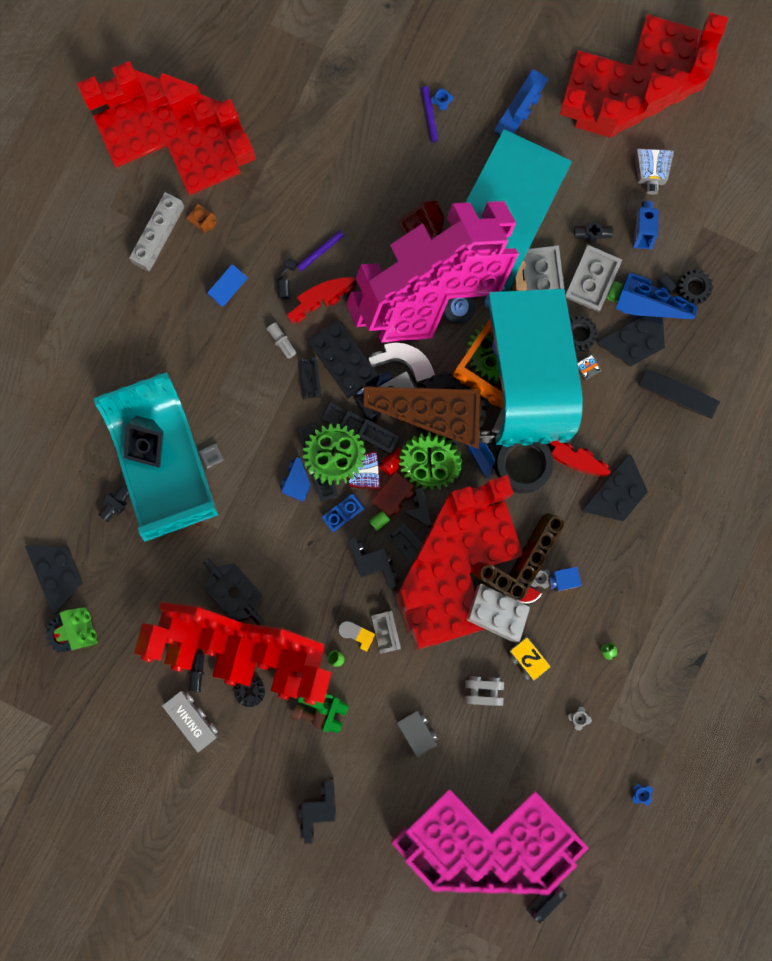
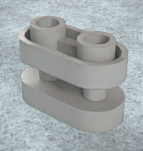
(475, 684)

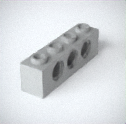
(157, 232)

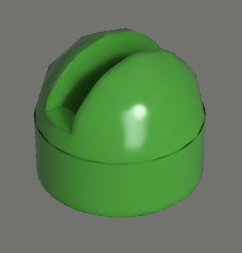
(609, 650)
(335, 658)

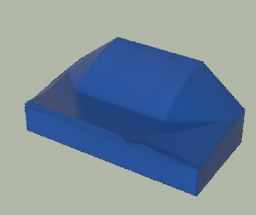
(483, 458)

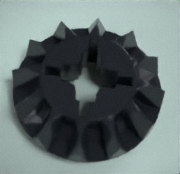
(250, 701)

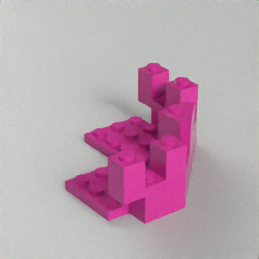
(456, 264)
(459, 854)

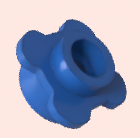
(441, 93)
(646, 799)

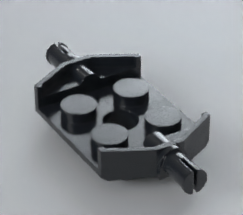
(221, 582)

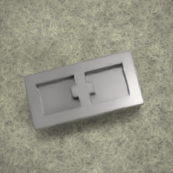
(386, 632)

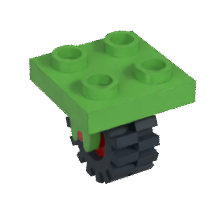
(71, 631)

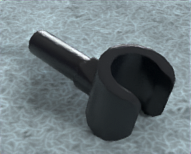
(289, 264)

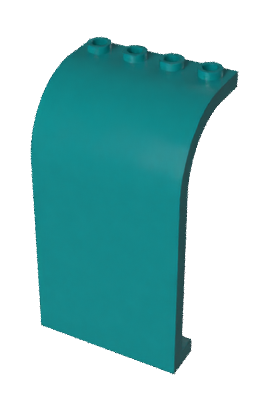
(527, 182)
(536, 366)
(178, 489)

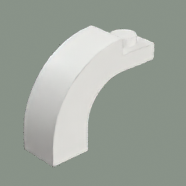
(405, 354)

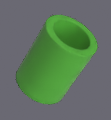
(615, 291)
(379, 520)

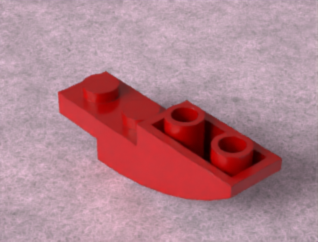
(326, 292)
(580, 461)

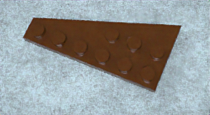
(441, 411)

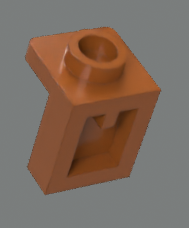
(202, 219)

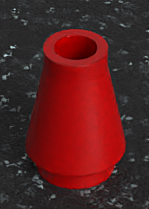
(391, 463)

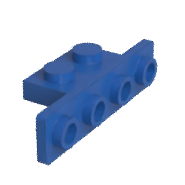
(523, 101)

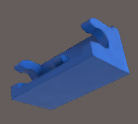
(227, 285)

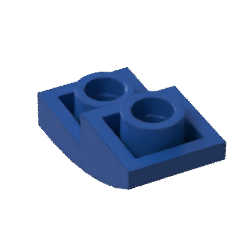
(343, 512)

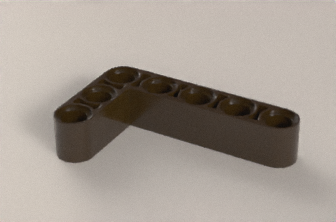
(524, 562)

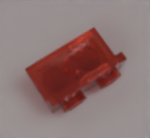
(393, 494)

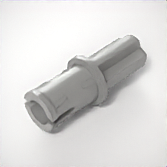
(281, 340)

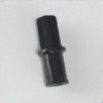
(196, 673)

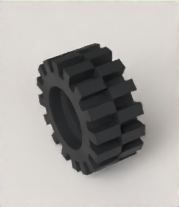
(698, 276)
(591, 330)

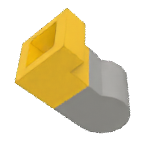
(353, 631)

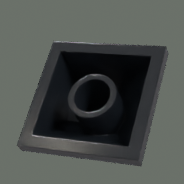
(143, 441)

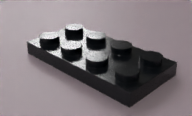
(342, 358)

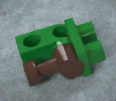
(323, 714)

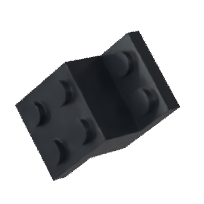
(373, 563)
(317, 810)

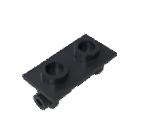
(546, 904)

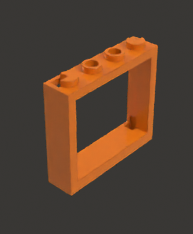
(473, 381)

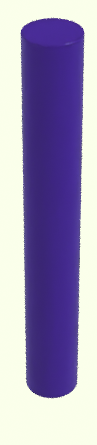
(429, 114)
(320, 250)

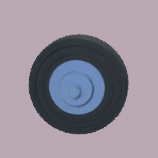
(459, 309)

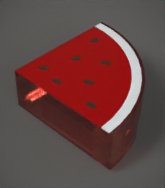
(530, 597)

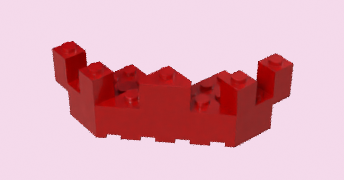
(665, 70)
(171, 113)
(438, 583)
(238, 650)

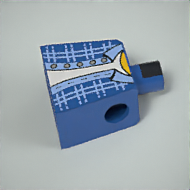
(646, 226)

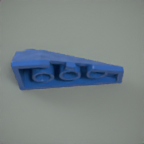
(644, 299)

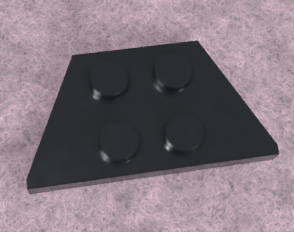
(636, 340)
(619, 493)
(55, 573)

